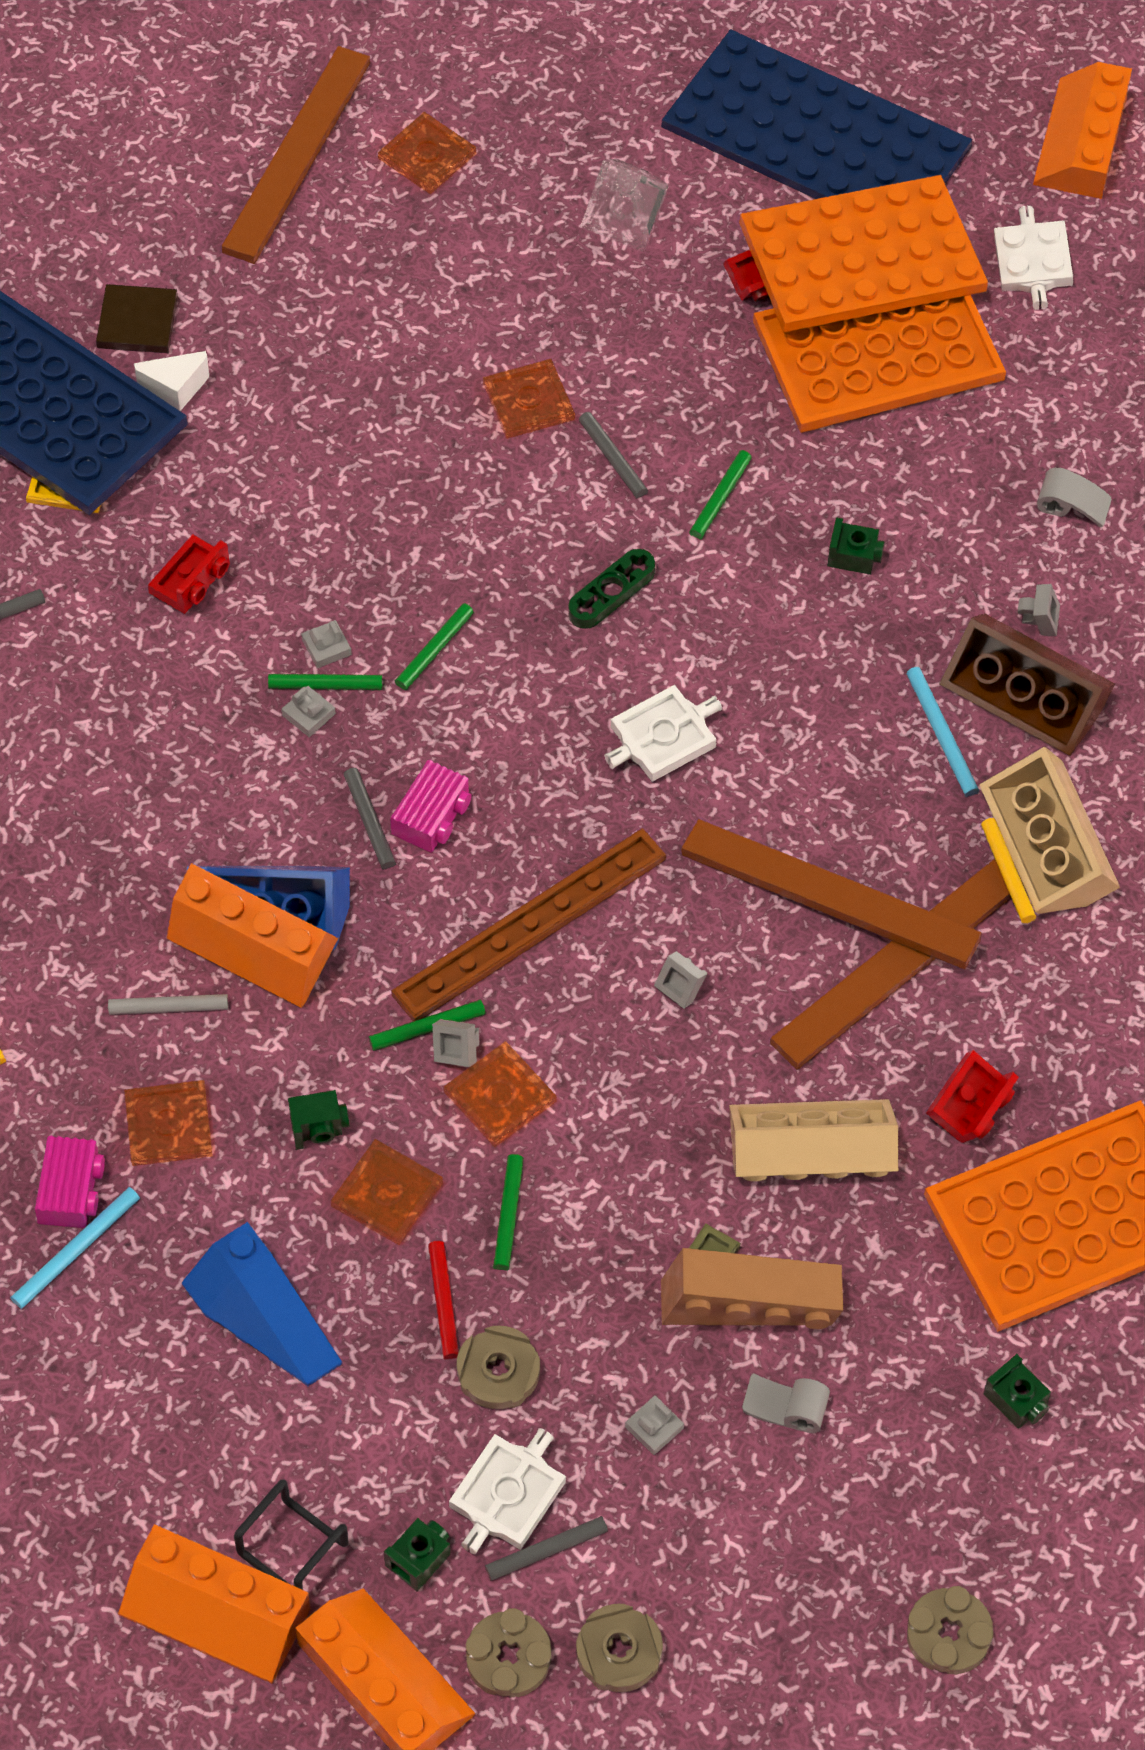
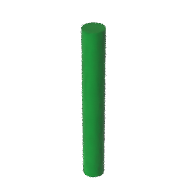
(720, 494)
(434, 646)
(325, 681)
(424, 1025)
(508, 1212)

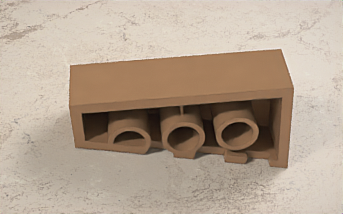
(749, 1290)

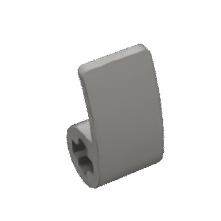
(1068, 490)
(789, 1407)

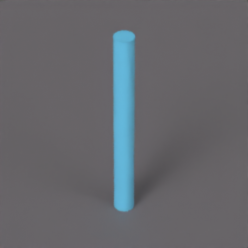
(942, 731)
(75, 1248)

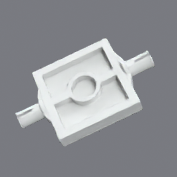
(1033, 257)
(663, 733)
(507, 1491)

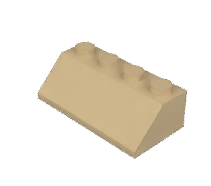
(1049, 834)
(814, 1139)

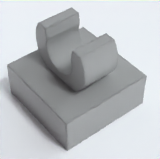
(1041, 610)
(326, 644)
(308, 711)
(680, 979)
(455, 1042)
(654, 1425)

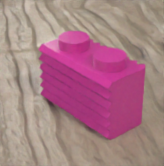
(431, 806)
(68, 1182)

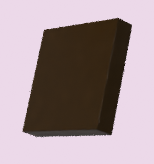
(137, 318)

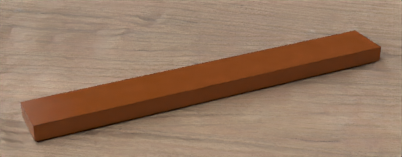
(295, 155)
(831, 894)
(528, 925)
(884, 973)

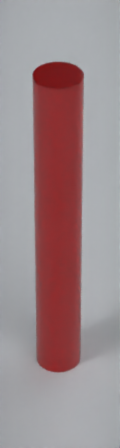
(443, 1300)

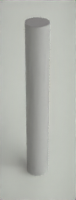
(168, 1004)

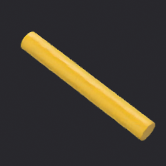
(1008, 870)

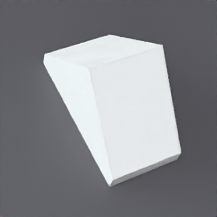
(175, 377)

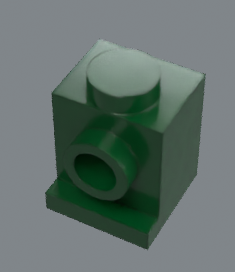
(854, 547)
(317, 1117)
(1015, 1406)
(418, 1566)

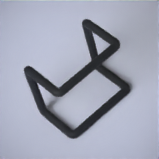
(339, 1535)

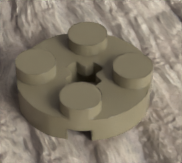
(509, 1388)
(632, 1628)
(943, 1653)
(505, 1677)

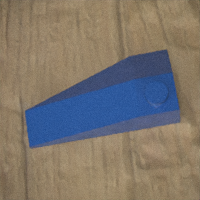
(308, 892)
(252, 1298)

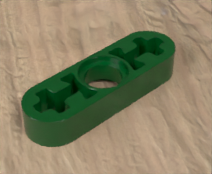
(616, 574)

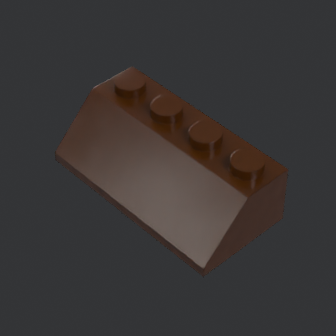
(1026, 683)

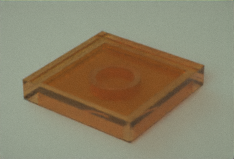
(427, 152)
(528, 398)
(500, 1094)
(168, 1123)
(387, 1192)

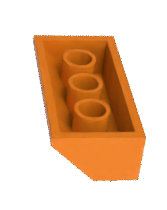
(1083, 130)
(248, 935)
(214, 1603)
(382, 1673)

